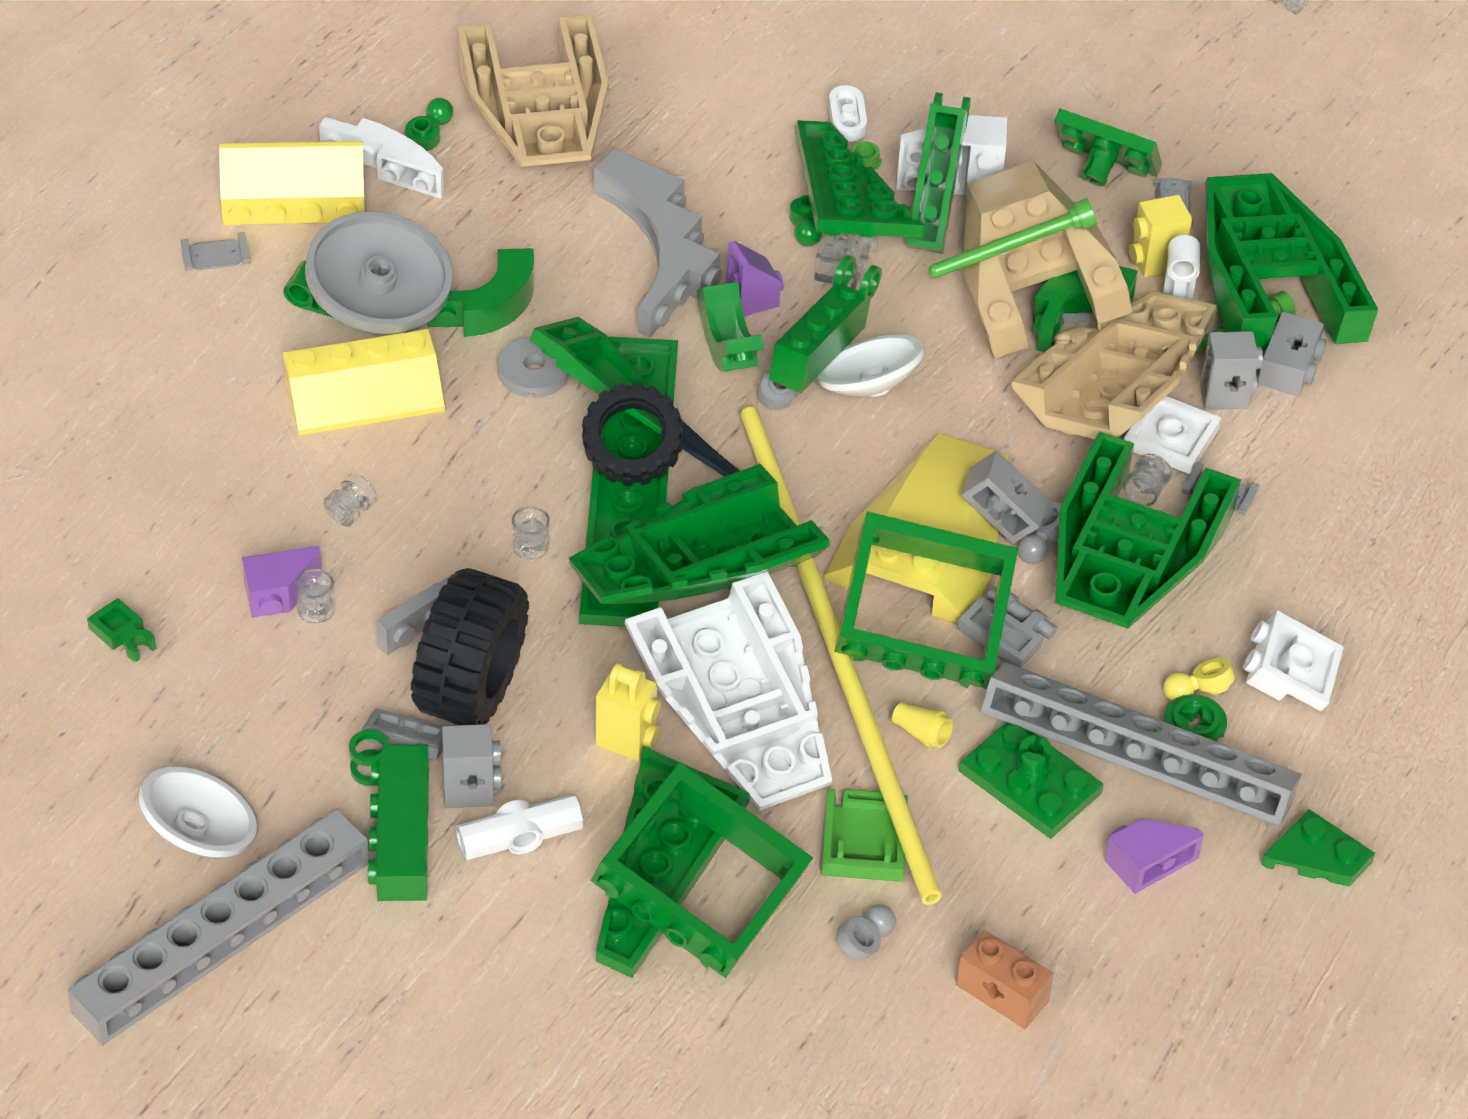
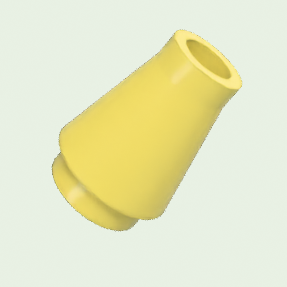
(924, 724)

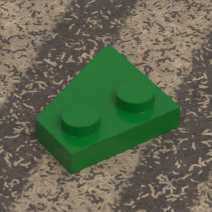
(1320, 851)

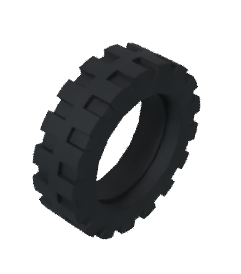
(622, 399)

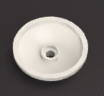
(873, 365)
(197, 812)

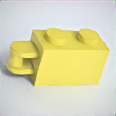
(627, 712)

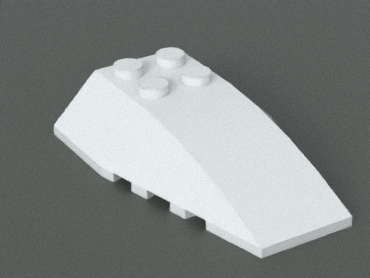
(741, 688)

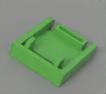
(862, 832)

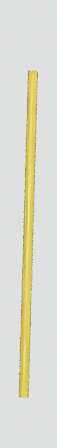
(850, 681)

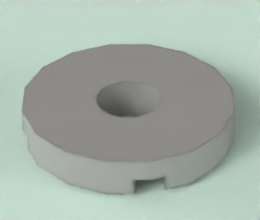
(521, 380)

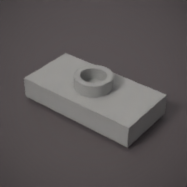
(406, 731)

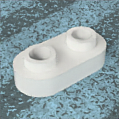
(848, 112)

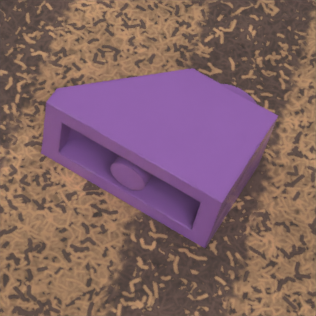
(756, 279)
(273, 576)
(1151, 851)

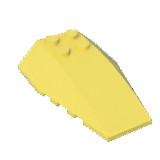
(931, 496)

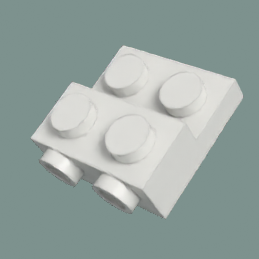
(1292, 661)

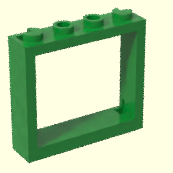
(938, 546)
(735, 826)

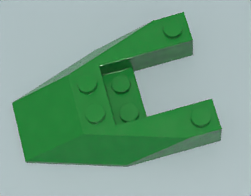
(1266, 233)
(1125, 556)

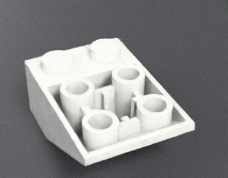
(980, 155)

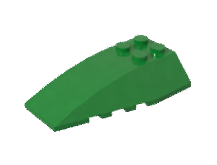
(700, 544)

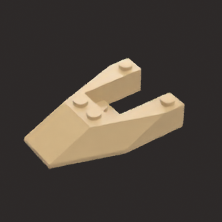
(539, 109)
(1010, 204)

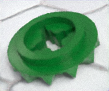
(1189, 707)

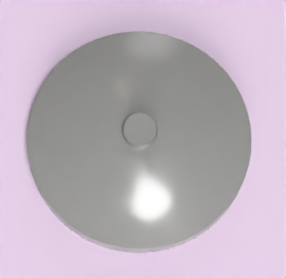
(378, 272)

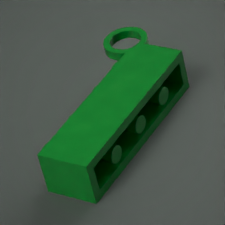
(938, 172)
(824, 328)
(400, 813)

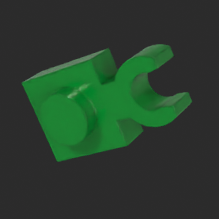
(120, 625)

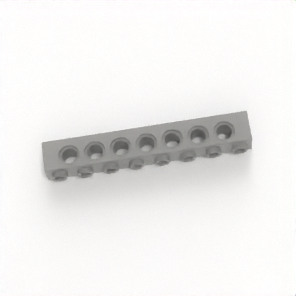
(1141, 743)
(246, 907)

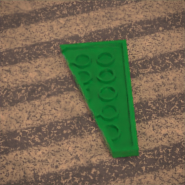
(845, 192)
(666, 854)

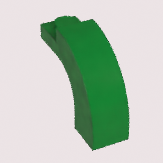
(1062, 296)
(496, 302)
(726, 328)

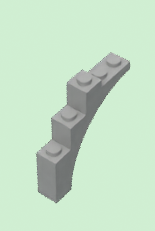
(657, 207)

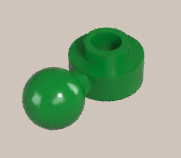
(425, 129)
(802, 218)

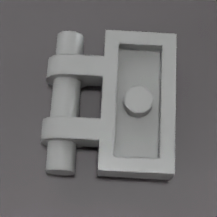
(1018, 639)

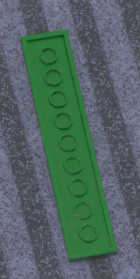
(627, 438)

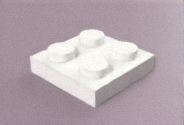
(1174, 433)

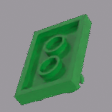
(1106, 147)
(1031, 778)

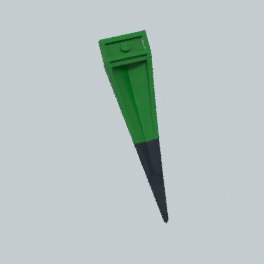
(599, 365)

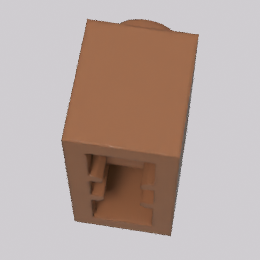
(1004, 979)

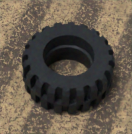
(469, 647)

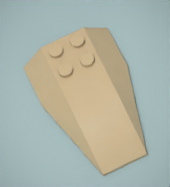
(1117, 370)

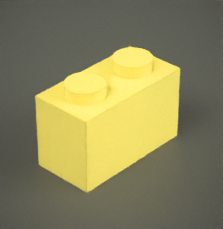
(1153, 229)

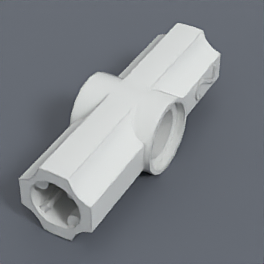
(519, 827)

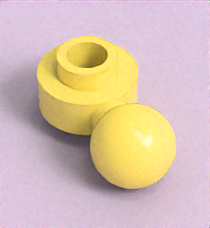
(1210, 676)

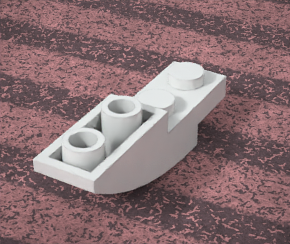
(392, 153)

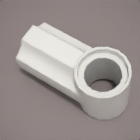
(1182, 266)

